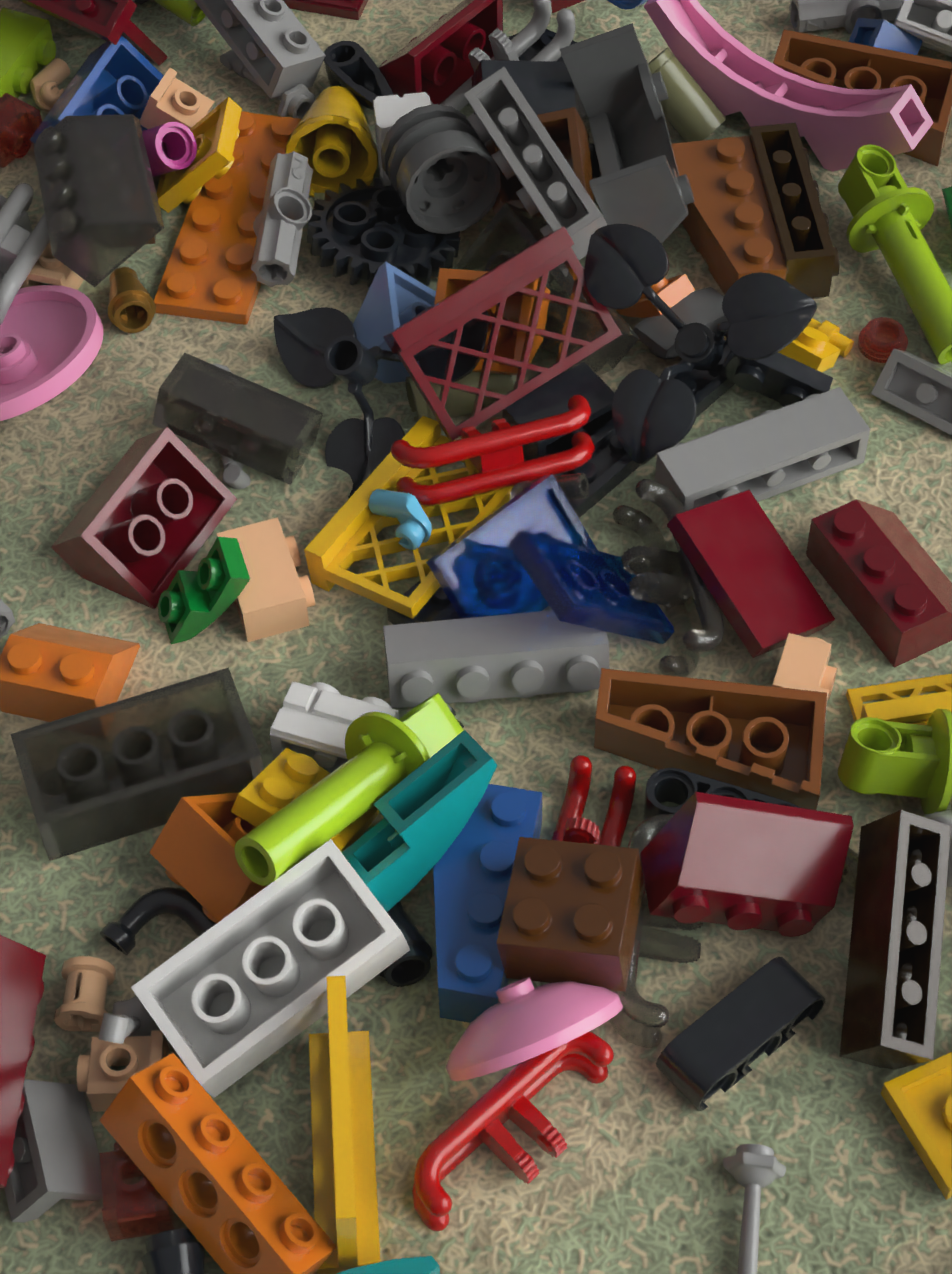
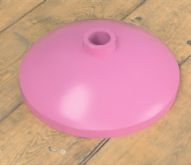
(529, 1024)

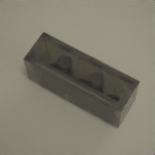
(237, 418)

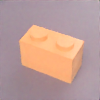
(275, 595)

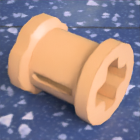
(84, 993)

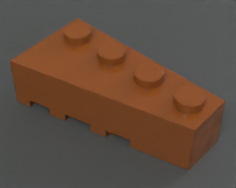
(875, 68)
(730, 209)
(717, 729)

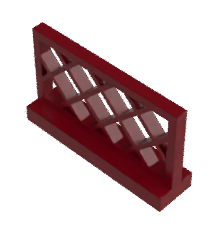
(104, 20)
(480, 296)

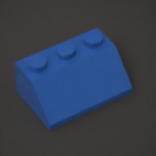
(108, 83)

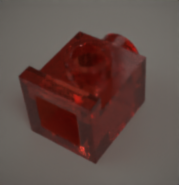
(17, 126)
(134, 1208)

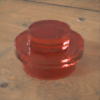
(880, 338)

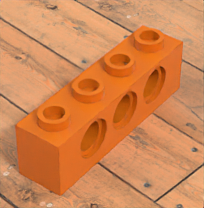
(213, 1175)

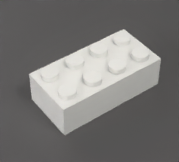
(265, 968)

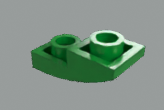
(203, 595)

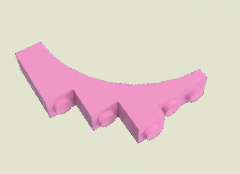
(828, 116)

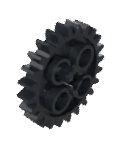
(370, 227)

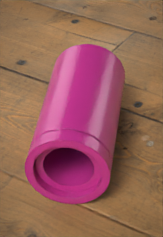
(169, 147)

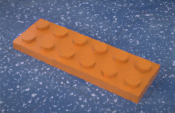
(215, 247)

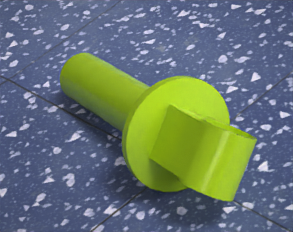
(891, 220)
(379, 757)
(901, 759)

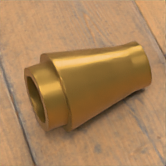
(129, 302)

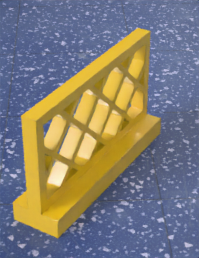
(354, 527)
(343, 1138)

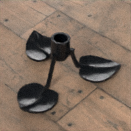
(761, 316)
(324, 346)

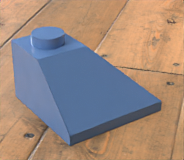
(388, 305)

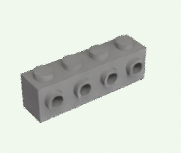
(267, 42)
(534, 158)
(767, 452)
(492, 658)

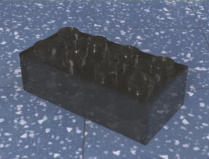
(134, 760)

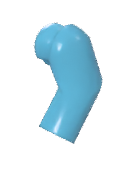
(414, 526)

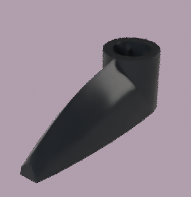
(353, 68)

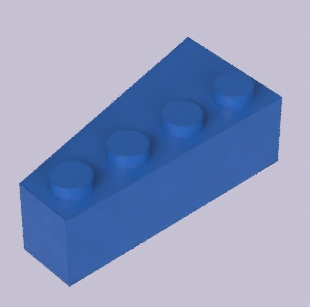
(471, 898)

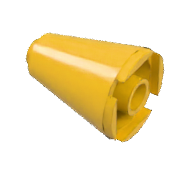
(335, 141)

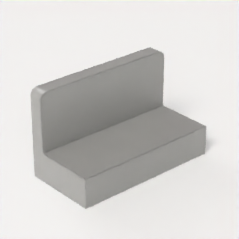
(917, 388)
(52, 1151)

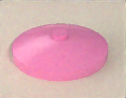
(45, 345)

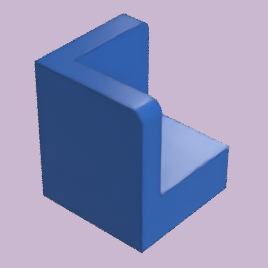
(884, 35)

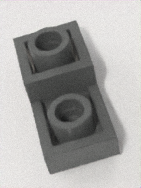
(698, 307)

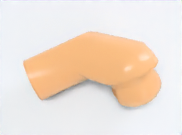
(45, 84)

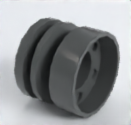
(440, 169)

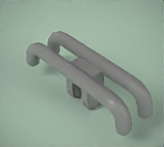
(508, 49)
(18, 246)

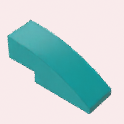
(421, 819)

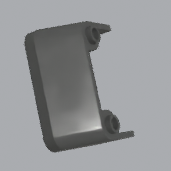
(629, 133)

